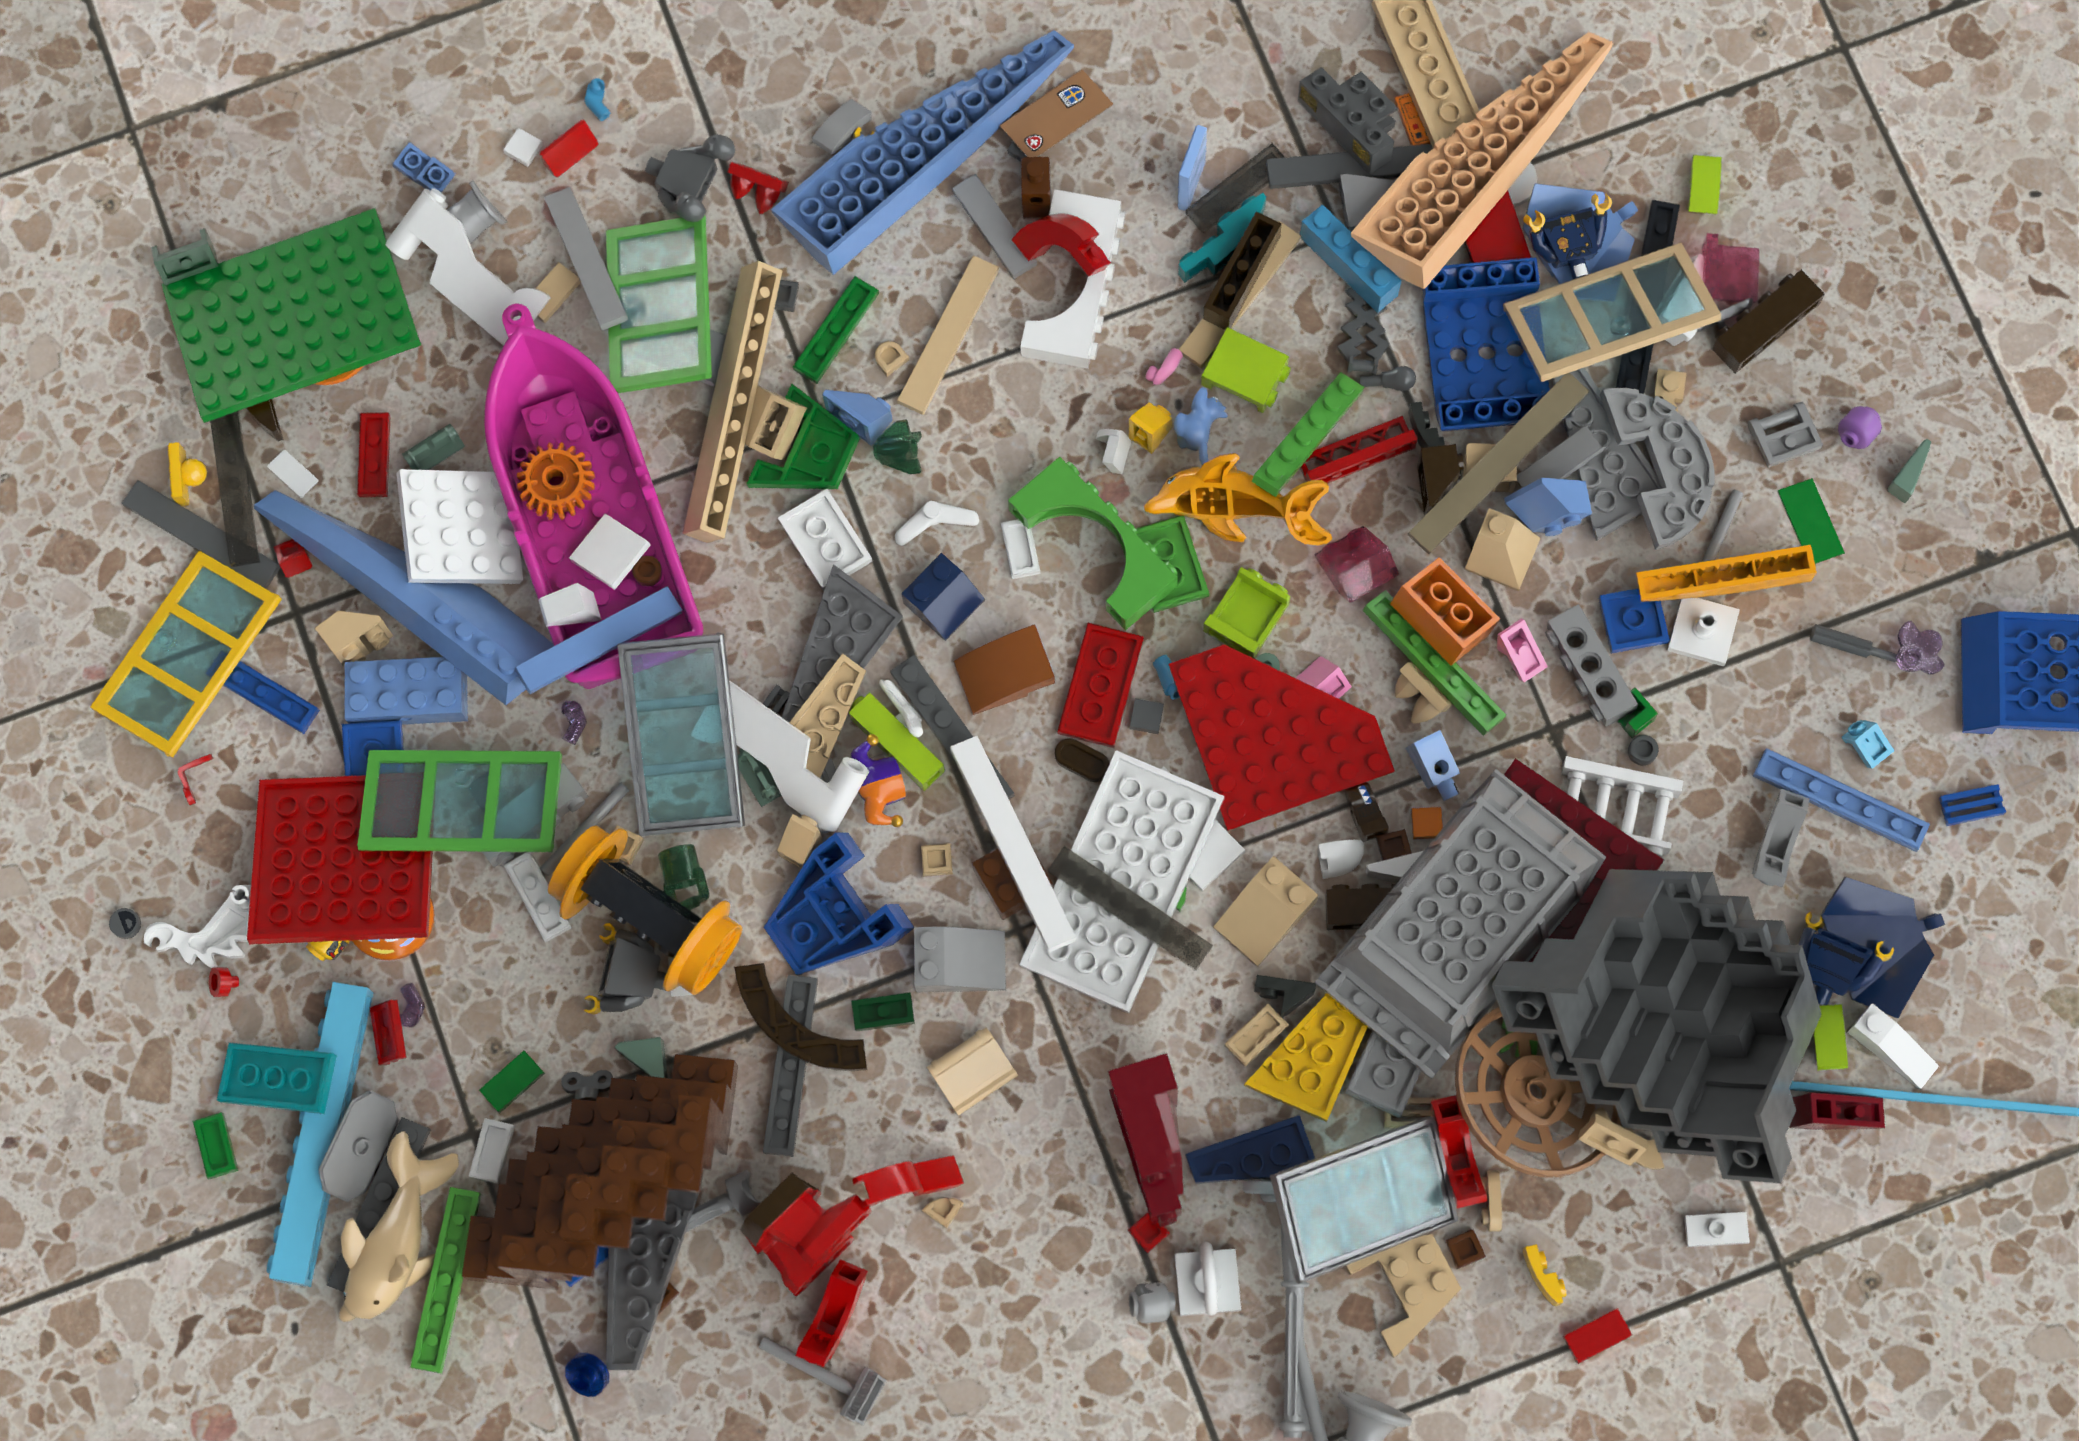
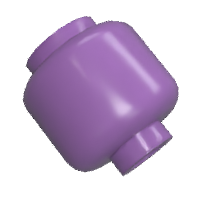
(1860, 426)

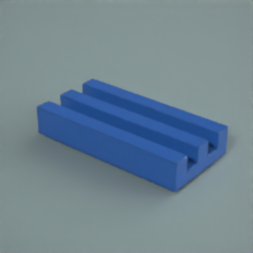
(1996, 799)

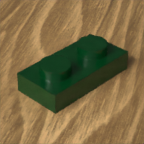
(883, 1012)

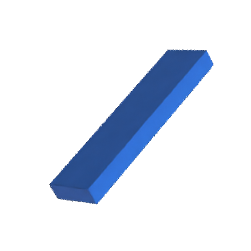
(271, 697)

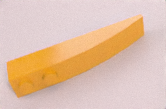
(1728, 575)

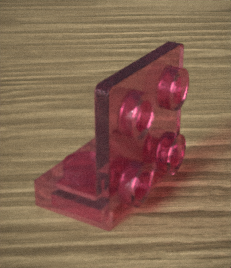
(1730, 271)

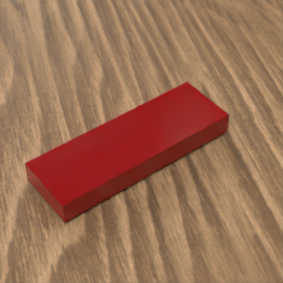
(373, 454)

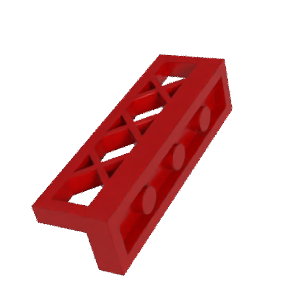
(1360, 458)

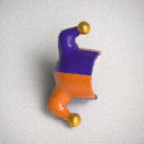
(882, 785)

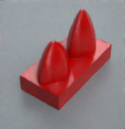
(767, 188)

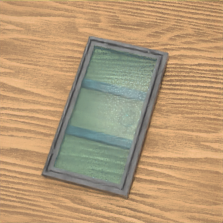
(681, 734)
(1364, 1199)

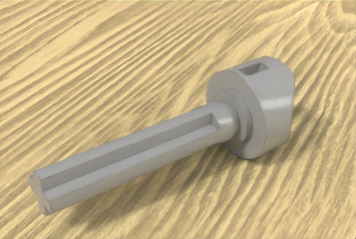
(737, 1197)

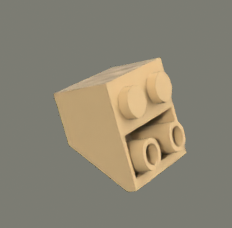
(773, 423)
(354, 635)

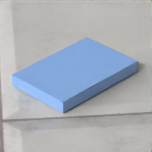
(1192, 167)

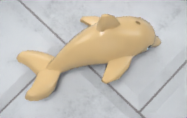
(389, 1255)

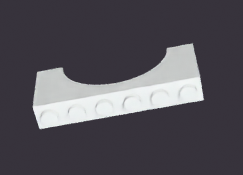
(1071, 335)

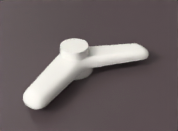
(933, 514)
(908, 715)

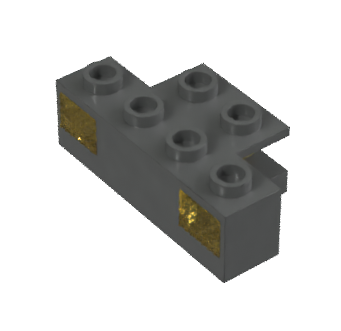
(1352, 114)

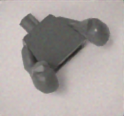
(688, 175)

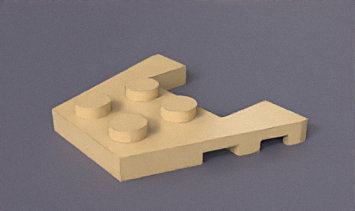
(1420, 1282)

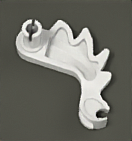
(217, 937)

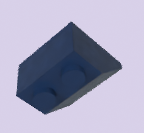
(942, 596)

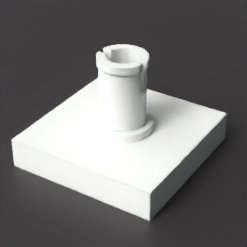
(1703, 630)

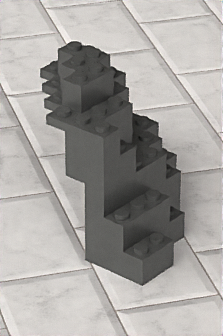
(1675, 1016)

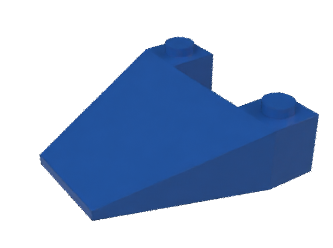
(824, 917)

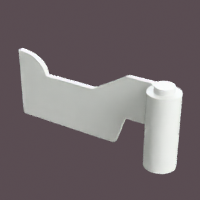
(456, 268)
(785, 754)

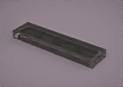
(1232, 190)

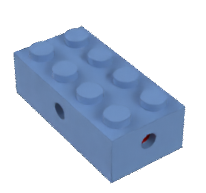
(405, 691)

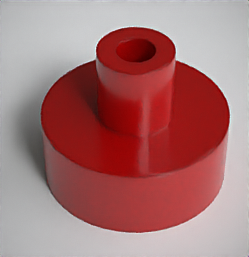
(221, 982)

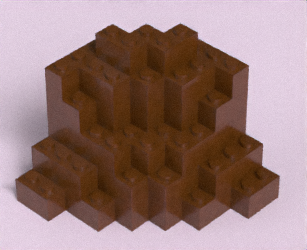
(602, 1173)

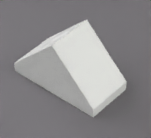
(569, 606)

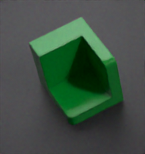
(1641, 718)

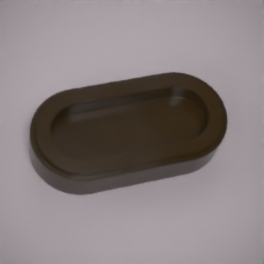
(1081, 760)

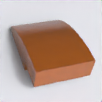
(1004, 670)

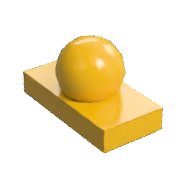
(183, 473)

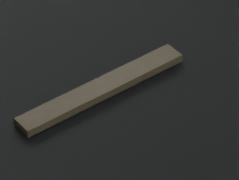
(1498, 463)

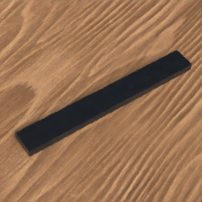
(1658, 235)

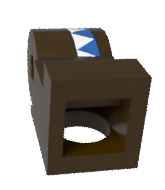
(1366, 812)

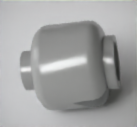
(1151, 1302)

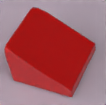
(292, 558)

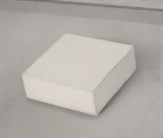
(523, 147)

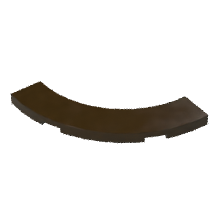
(788, 1033)

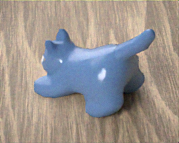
(1194, 428)

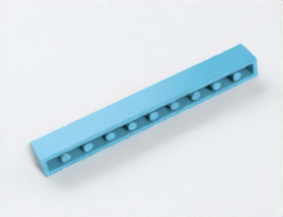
(306, 1202)

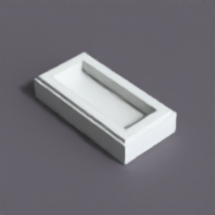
(1020, 549)
(491, 1151)

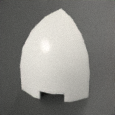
(1339, 857)

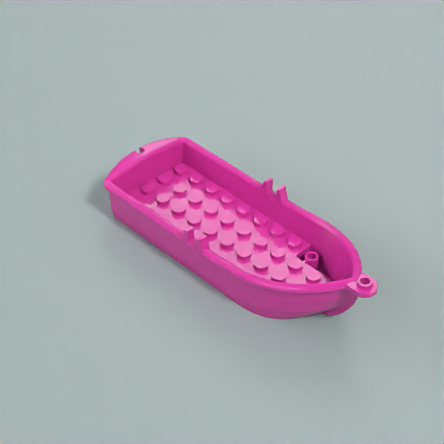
(556, 394)

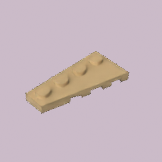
(827, 710)

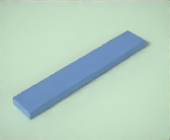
(598, 640)
(1842, 800)

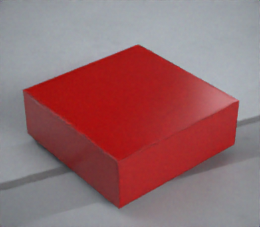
(1146, 1234)

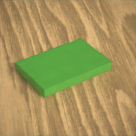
(1175, 545)

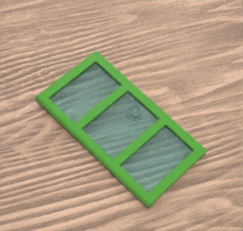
(665, 294)
(460, 801)

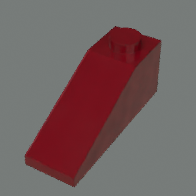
(1835, 1112)

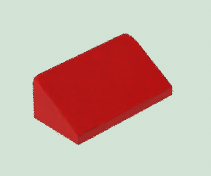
(569, 148)

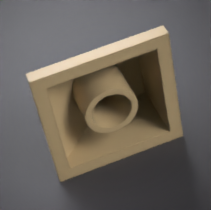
(1502, 550)

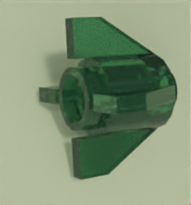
(898, 447)

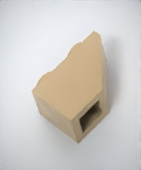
(799, 840)

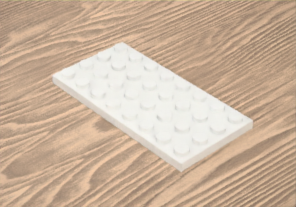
(1147, 837)

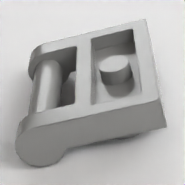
(1788, 442)

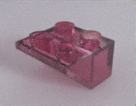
(1357, 563)

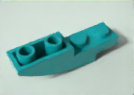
(1218, 250)

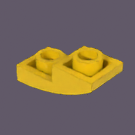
(1548, 1284)

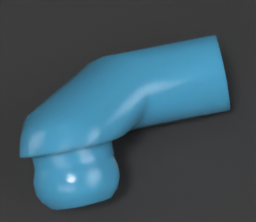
(594, 99)

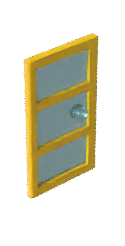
(185, 653)

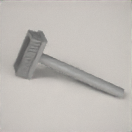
(861, 1395)

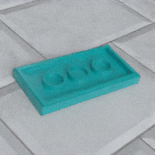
(276, 1078)

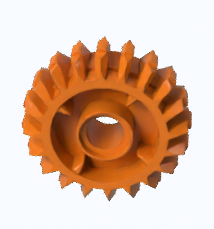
(558, 498)

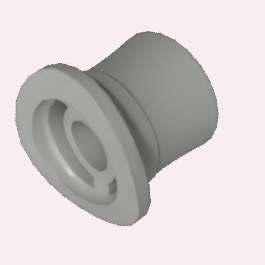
(476, 213)

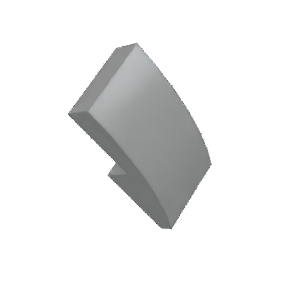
(838, 128)

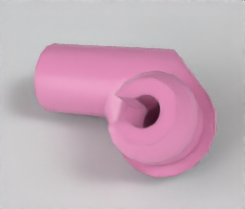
(1169, 365)

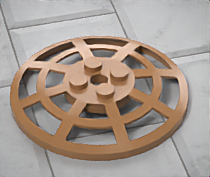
(1520, 1102)

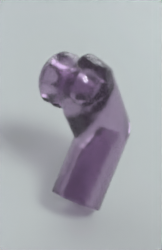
(576, 719)
(414, 1008)

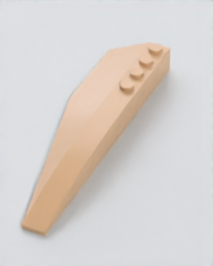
(1463, 177)

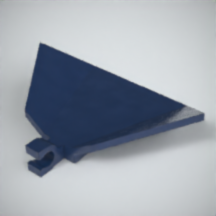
(1875, 915)

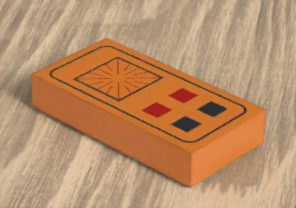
(1411, 120)

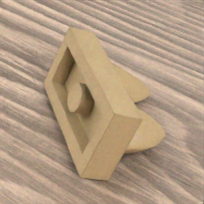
(1431, 700)
(1612, 1139)

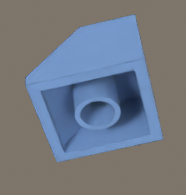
(1551, 504)

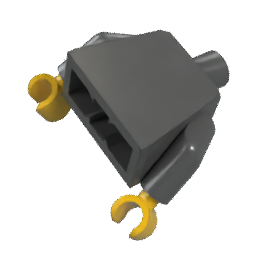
(628, 972)

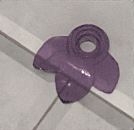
(1922, 648)

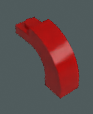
(1067, 232)
(1458, 1152)
(833, 1314)

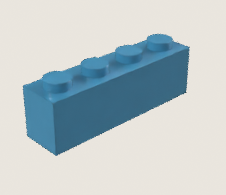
(1349, 259)

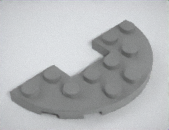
(1678, 457)

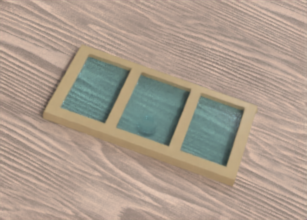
(1612, 312)

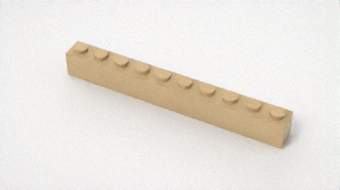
(732, 402)

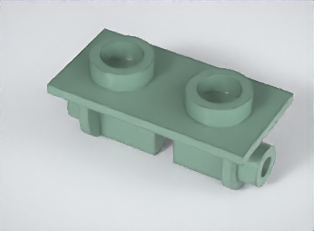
(434, 449)
(758, 778)

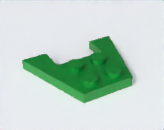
(817, 456)

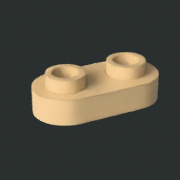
(1492, 1213)

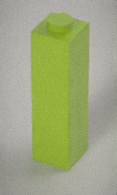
(896, 741)

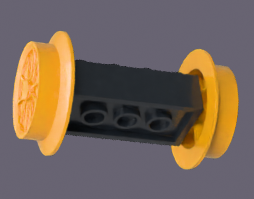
(595, 875)

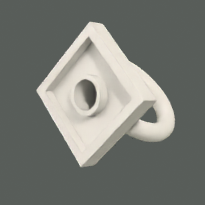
(1207, 1281)

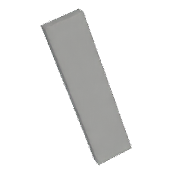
(992, 225)

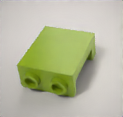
(1246, 369)
(1247, 612)

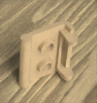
(972, 1071)

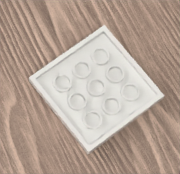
(457, 528)

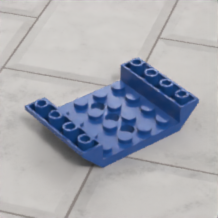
(1466, 314)
(2009, 674)

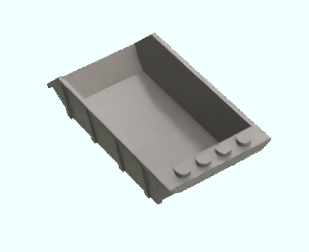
(1468, 903)

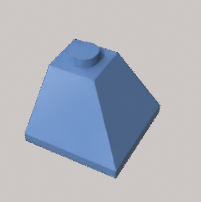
(859, 412)

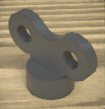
(587, 1086)

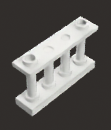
(1635, 784)

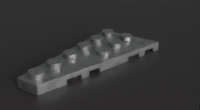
(847, 623)

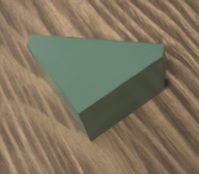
(646, 1055)

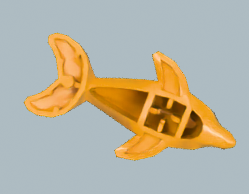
(1223, 493)

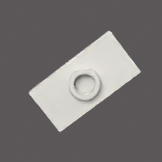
(1716, 1229)

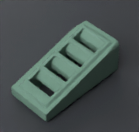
(1906, 480)

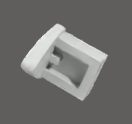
(1116, 450)

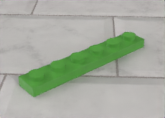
(1307, 434)
(1450, 680)
(445, 1282)

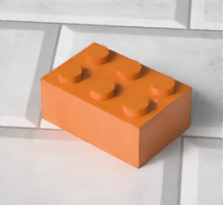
(1444, 611)

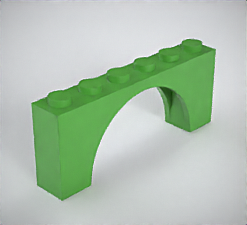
(1063, 493)

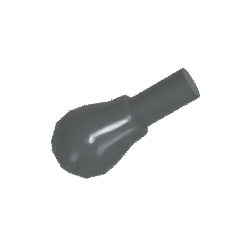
(1399, 378)

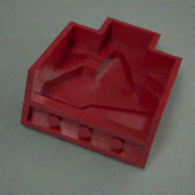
(1147, 1114)

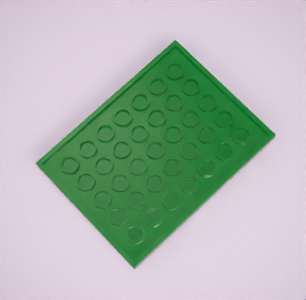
(290, 315)

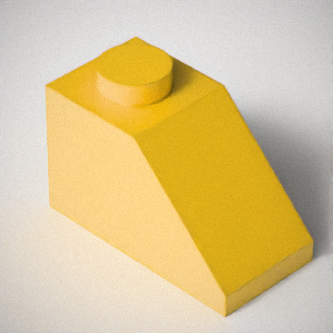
(1150, 426)

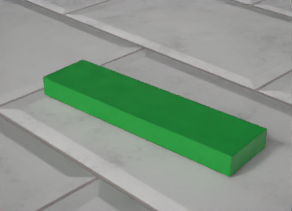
(835, 329)

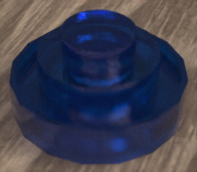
(587, 1374)

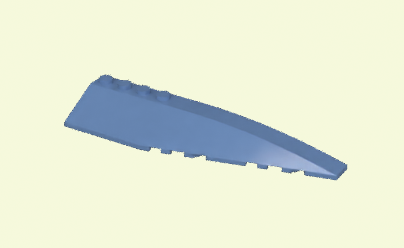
(902, 162)
(451, 618)

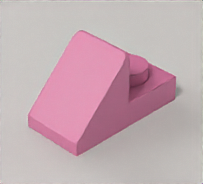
(1521, 650)

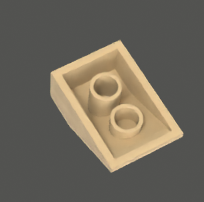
(1266, 911)

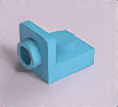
(1868, 742)

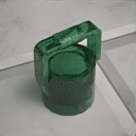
(682, 870)

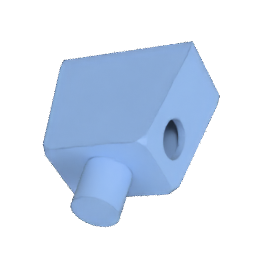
(1430, 752)

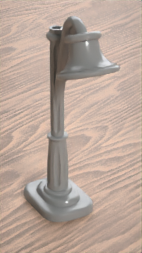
(1366, 1417)

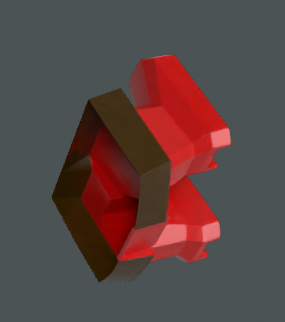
(800, 1233)

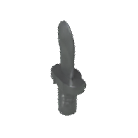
(1729, 312)

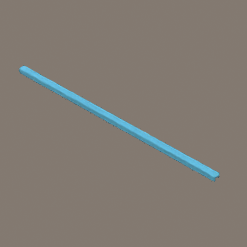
(1935, 1099)

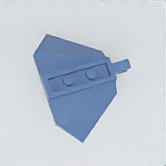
(1558, 200)

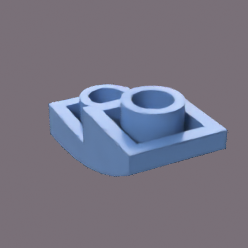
(422, 169)

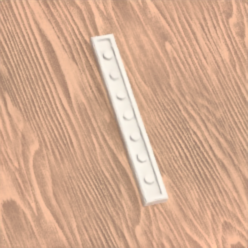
(1013, 844)

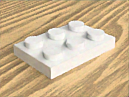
(824, 537)

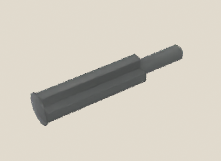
(1848, 643)

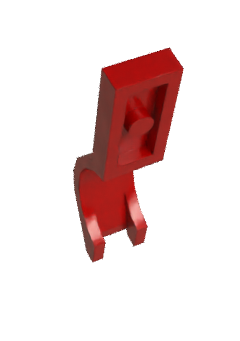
(910, 1177)

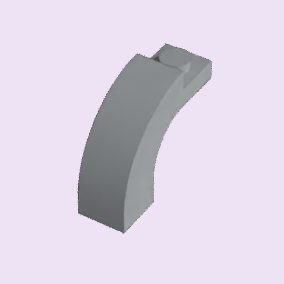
(1779, 838)

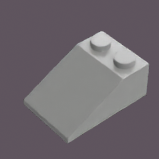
(959, 959)

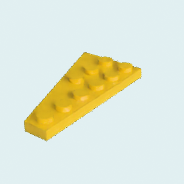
(1312, 1060)

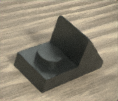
(1294, 991)

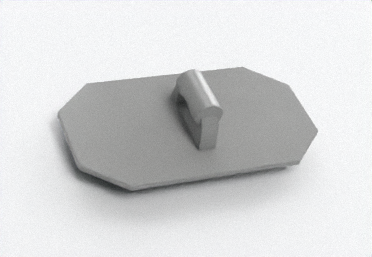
(358, 1146)

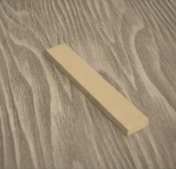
(948, 335)
(1206, 336)

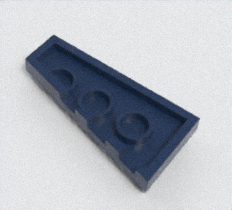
(1252, 1154)

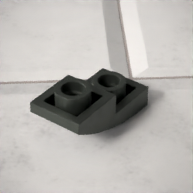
(1420, 421)

